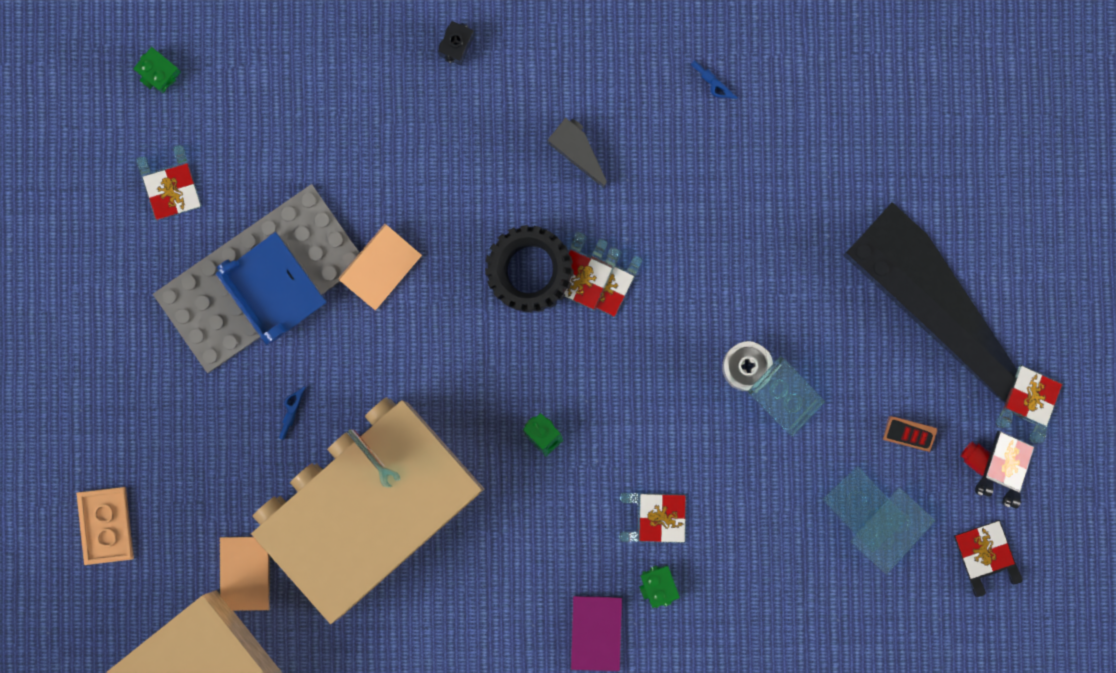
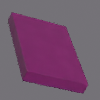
(596, 633)

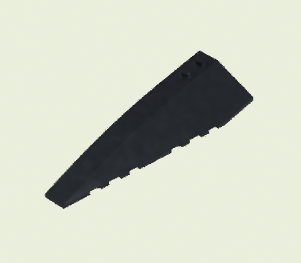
(917, 279)

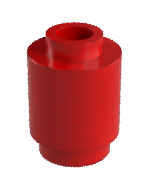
(976, 457)

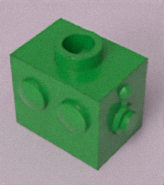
(156, 70)
(542, 434)
(658, 586)

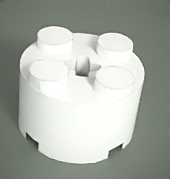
(736, 357)

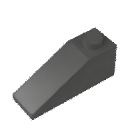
(574, 146)

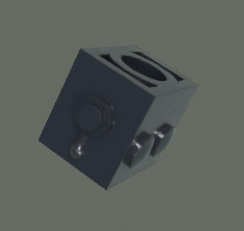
(456, 53)

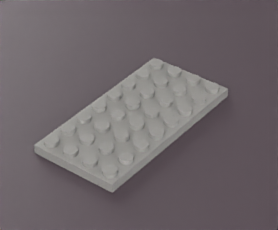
(204, 308)

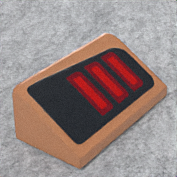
(909, 433)

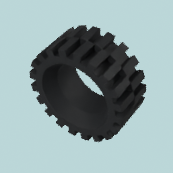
(504, 251)

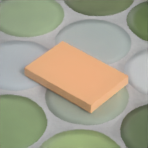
(380, 267)
(105, 526)
(244, 574)

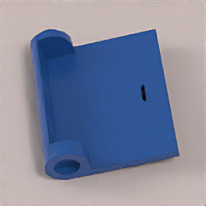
(267, 292)

